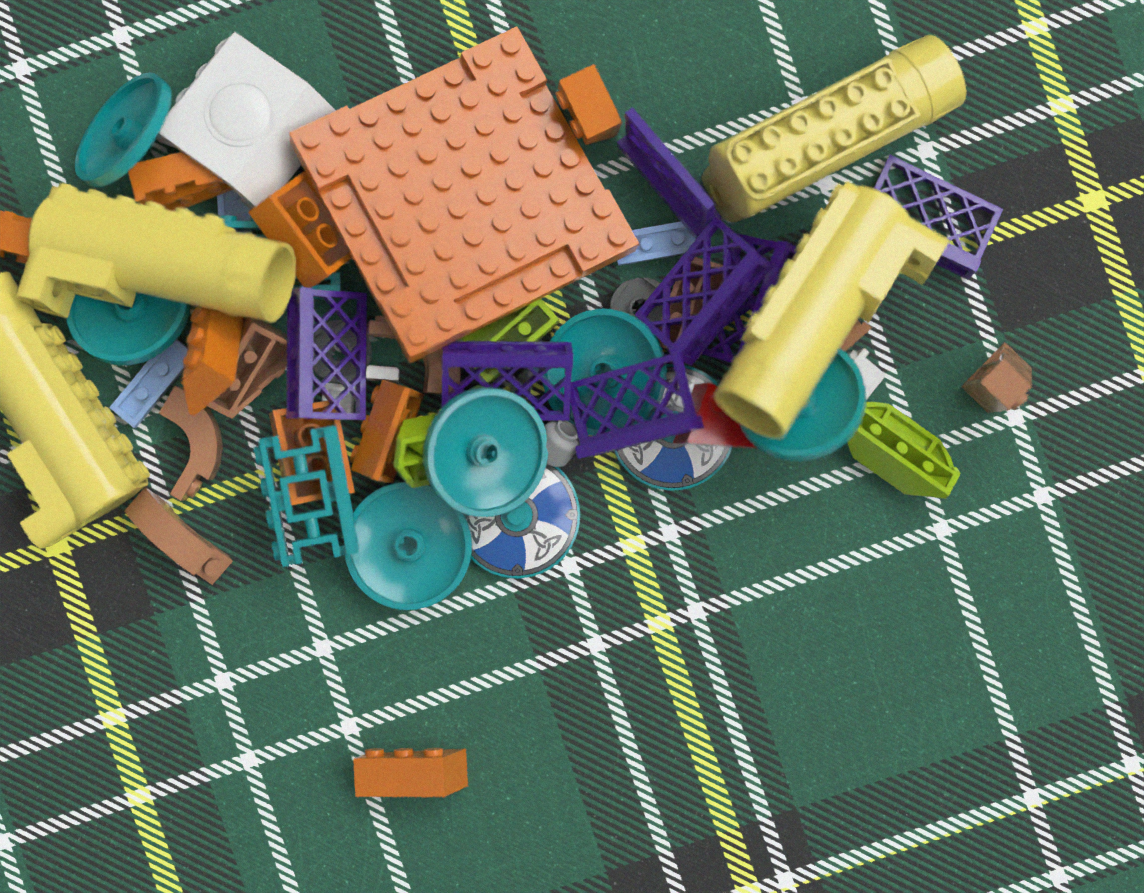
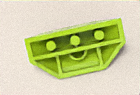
(410, 450)
(903, 452)

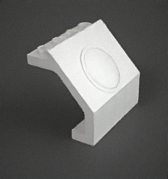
(241, 117)

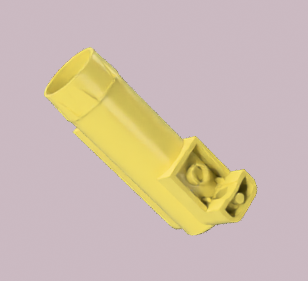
(833, 128)
(122, 248)
(832, 280)
(69, 441)

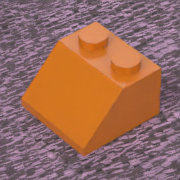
(589, 106)

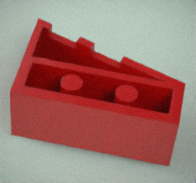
(718, 426)

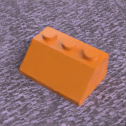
(301, 220)
(210, 356)
(297, 434)
(377, 448)

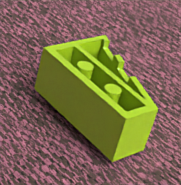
(523, 325)

